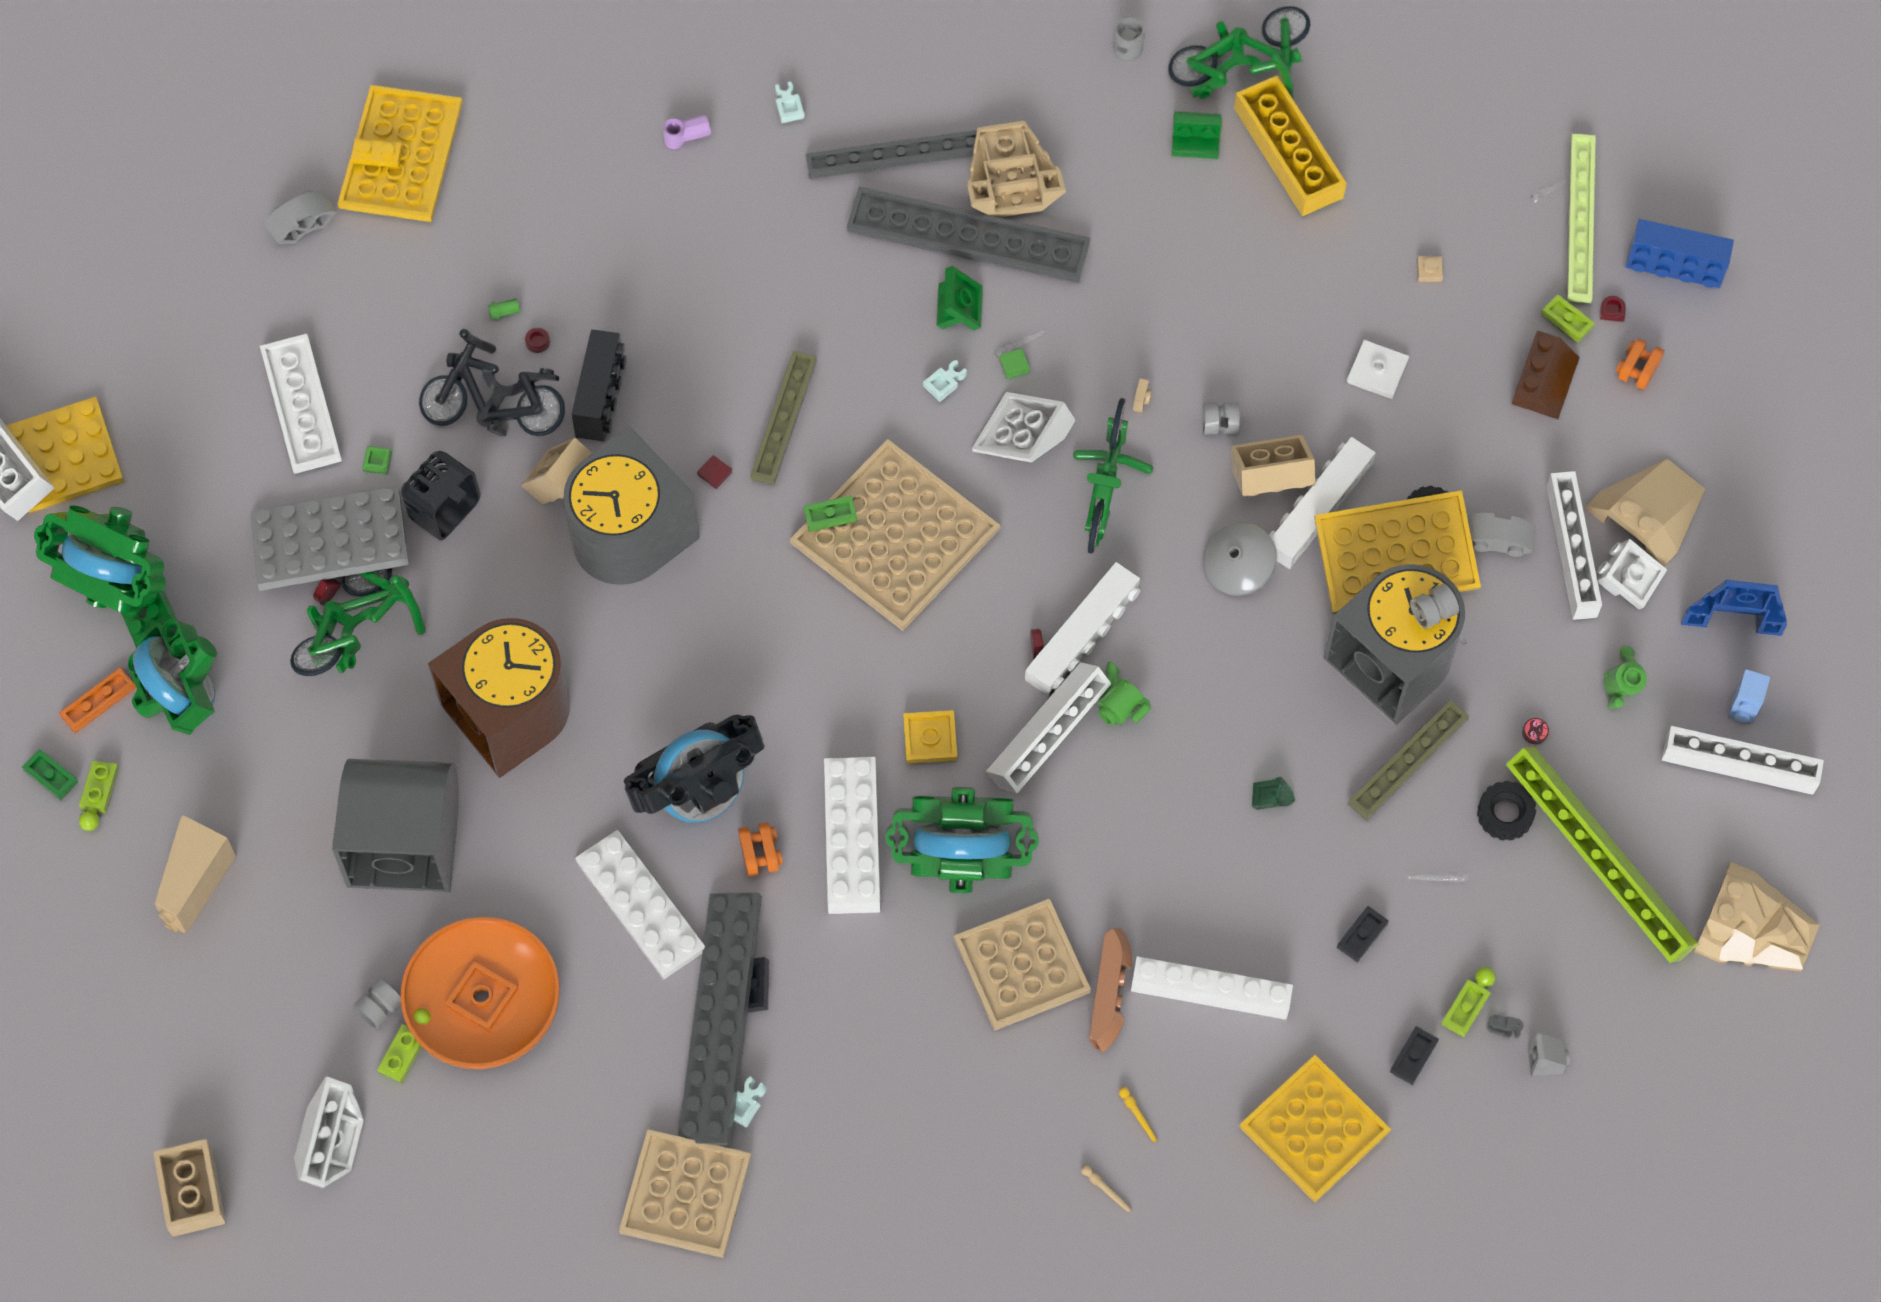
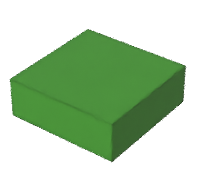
(1014, 364)
(377, 460)

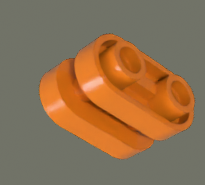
(1636, 351)
(766, 835)

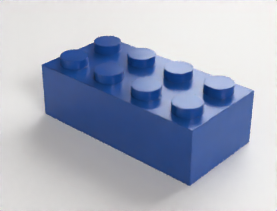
(1679, 253)

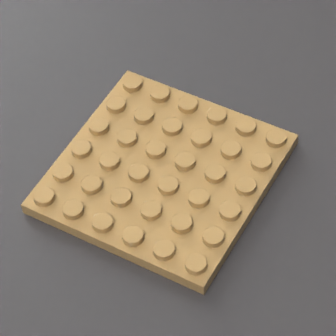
(906, 539)

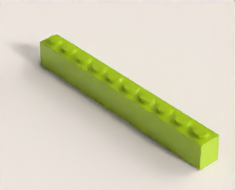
(1602, 854)

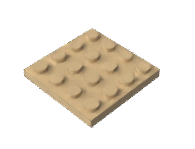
(1022, 964)
(685, 1193)

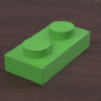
(830, 513)

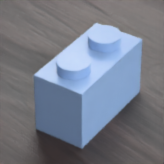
(1748, 696)

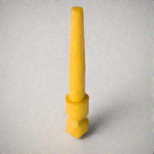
(1131, 1103)

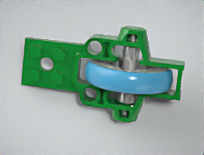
(170, 666)

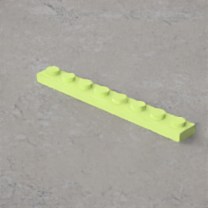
(1581, 218)

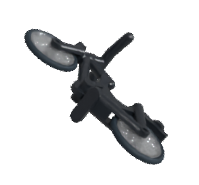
(445, 397)

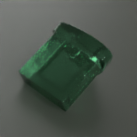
(1272, 794)

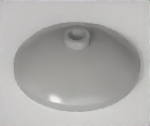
(1246, 571)

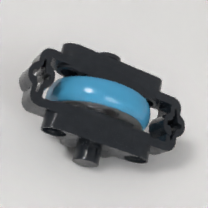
(696, 772)

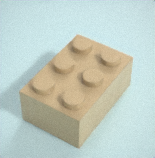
(1272, 465)
(550, 474)
(189, 1187)

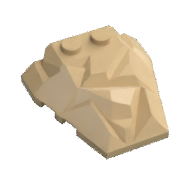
(1756, 924)

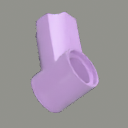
(685, 130)

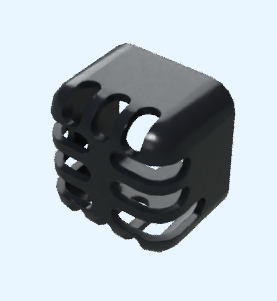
(447, 499)

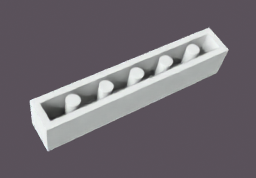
(1326, 496)
(1574, 545)
(1082, 629)
(1048, 727)
(1742, 760)
(1212, 988)

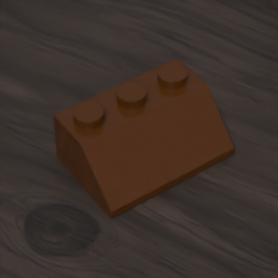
(1546, 375)

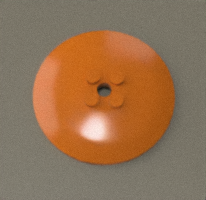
(475, 958)

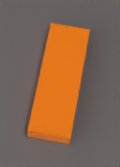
(97, 700)

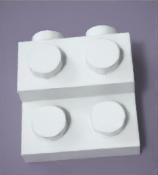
(1631, 573)

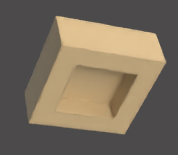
(1429, 269)
(1142, 396)

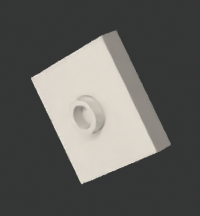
(1378, 369)

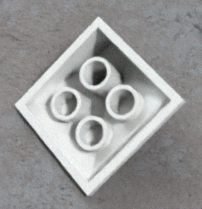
(1024, 427)

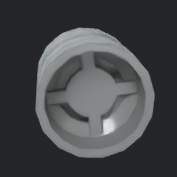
(1128, 38)
(1212, 418)
(1438, 604)
(374, 1007)

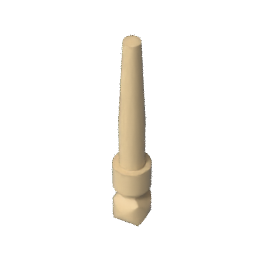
(1095, 1179)

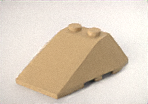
(1012, 172)
(1652, 507)

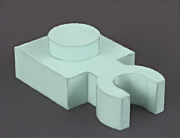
(788, 105)
(943, 383)
(746, 1102)

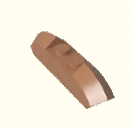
(1105, 1020)

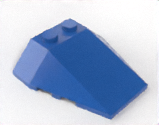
(1741, 598)

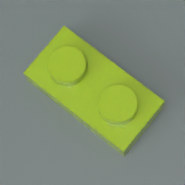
(1567, 318)

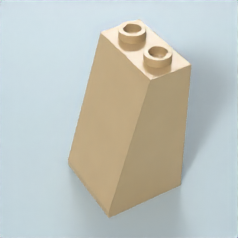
(191, 873)

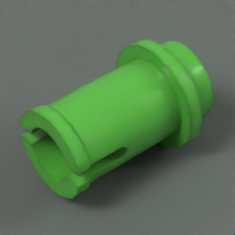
(503, 308)

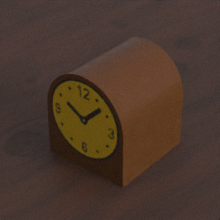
(504, 690)

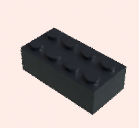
(598, 385)

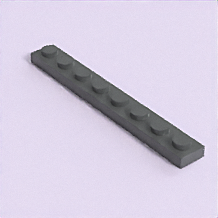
(891, 154)

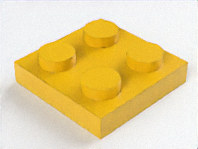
(930, 737)

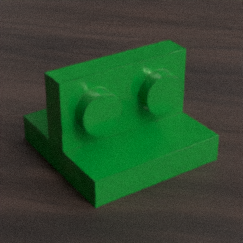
(1196, 135)
(959, 300)

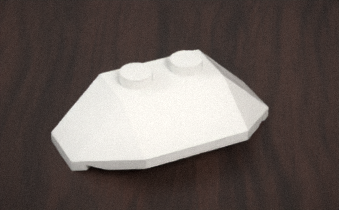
(328, 1134)

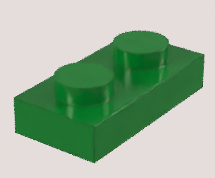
(50, 774)

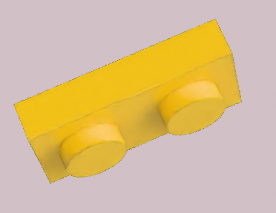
(376, 152)

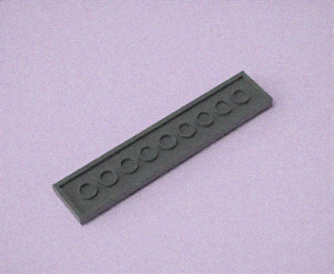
(968, 234)
(720, 1018)

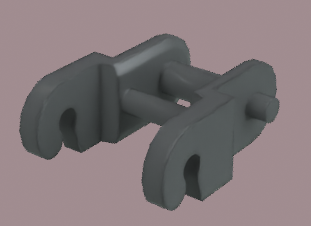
(1505, 1026)

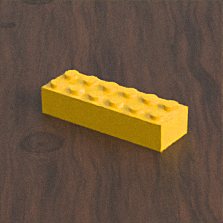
(1290, 145)

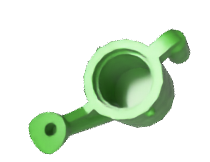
(1624, 679)
(1121, 700)

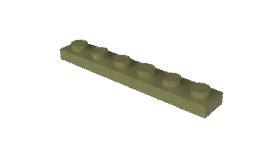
(783, 417)
(1408, 760)

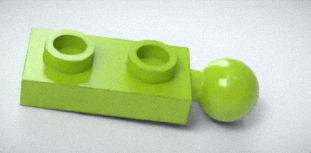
(97, 793)
(1469, 1002)
(403, 1050)

